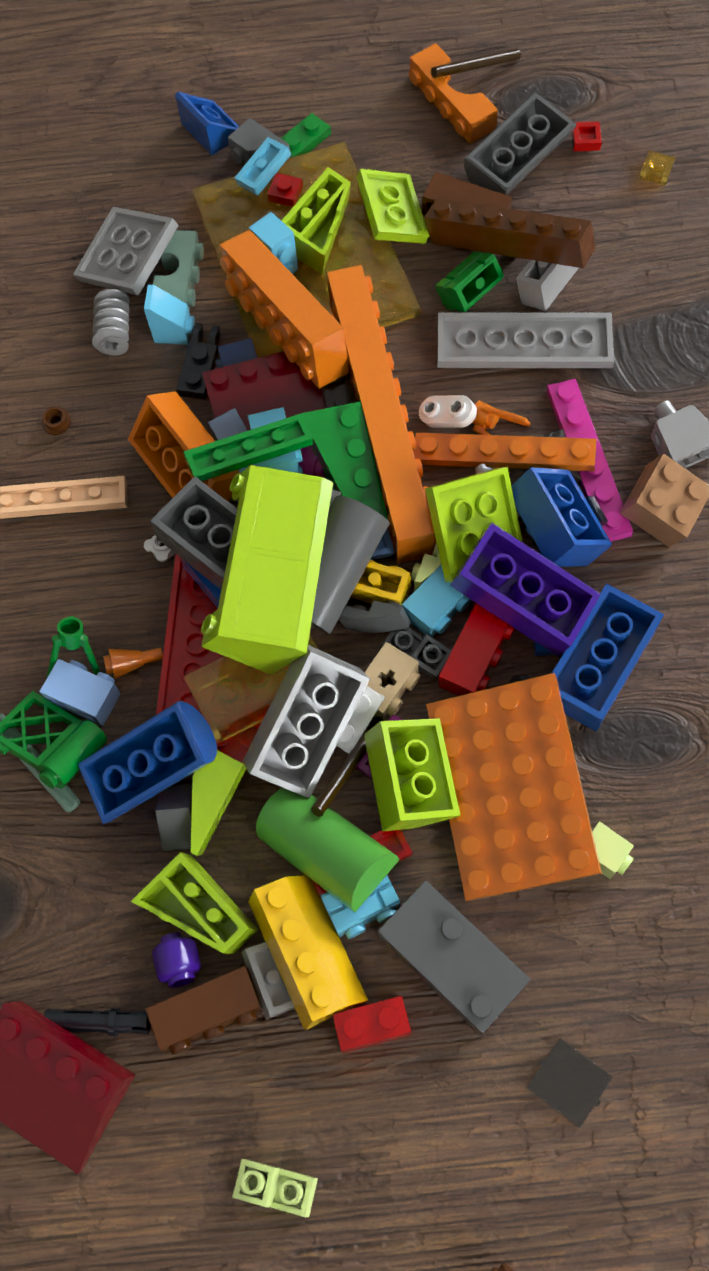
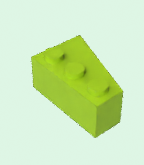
(318, 218)
(196, 904)

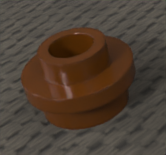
(55, 414)

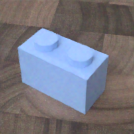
(80, 691)

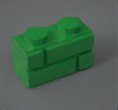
(469, 281)

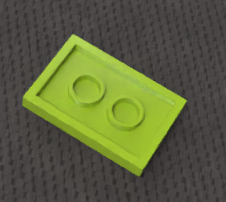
(392, 206)

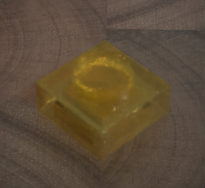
(657, 167)

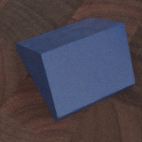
(205, 121)

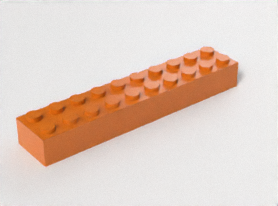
(385, 418)

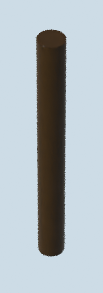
(475, 63)
(342, 774)

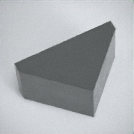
(174, 817)

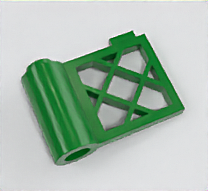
(61, 758)

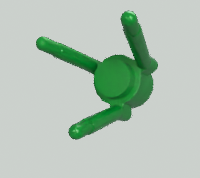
(71, 636)

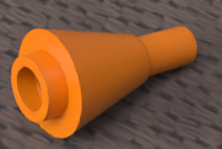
(124, 660)

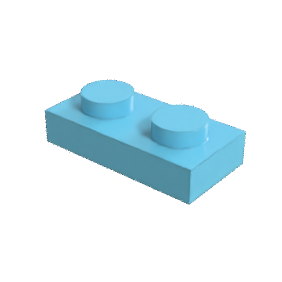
(262, 166)

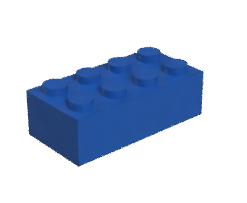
(604, 655)

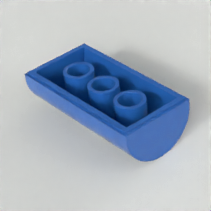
(148, 760)

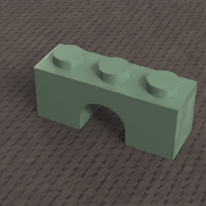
(182, 257)

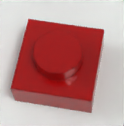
(587, 136)
(285, 190)

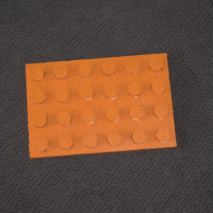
(515, 789)

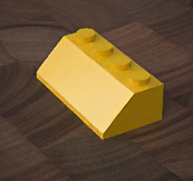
(306, 949)

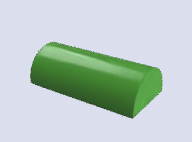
(324, 847)

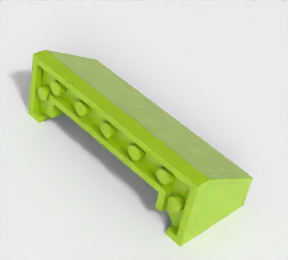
(270, 568)

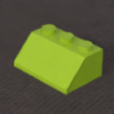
(411, 773)

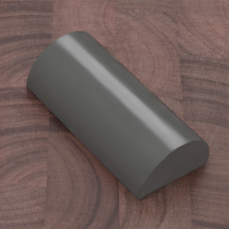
(517, 145)
(348, 546)

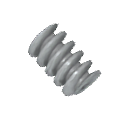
(111, 322)

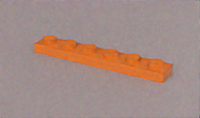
(506, 451)

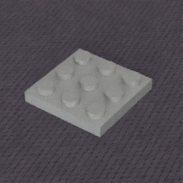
(125, 250)

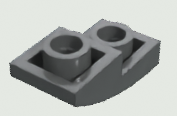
(380, 617)
(426, 650)

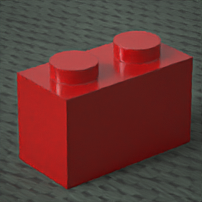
(372, 1024)

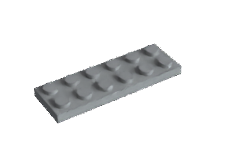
(525, 340)

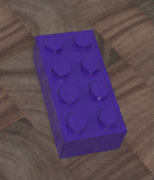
(525, 590)

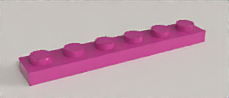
(575, 420)

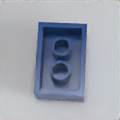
(559, 517)

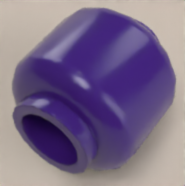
(176, 960)

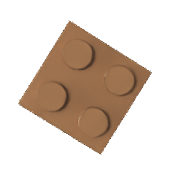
(666, 500)

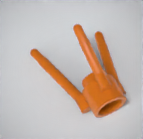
(488, 416)

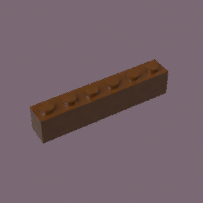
(511, 232)

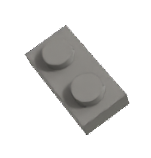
(267, 981)

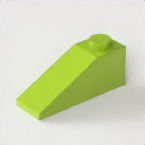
(211, 794)

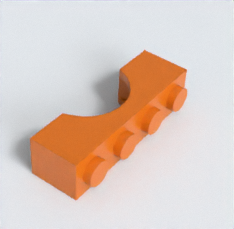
(469, 113)

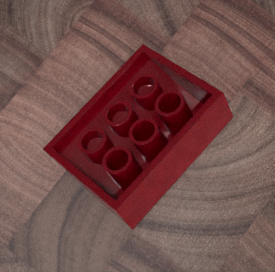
(260, 387)
(55, 1085)

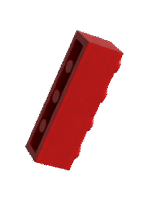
(475, 653)

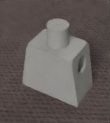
(681, 434)

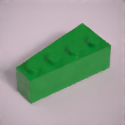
(346, 453)

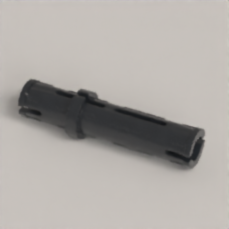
(107, 1021)

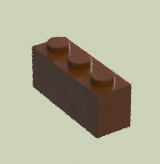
(453, 189)
(204, 1011)

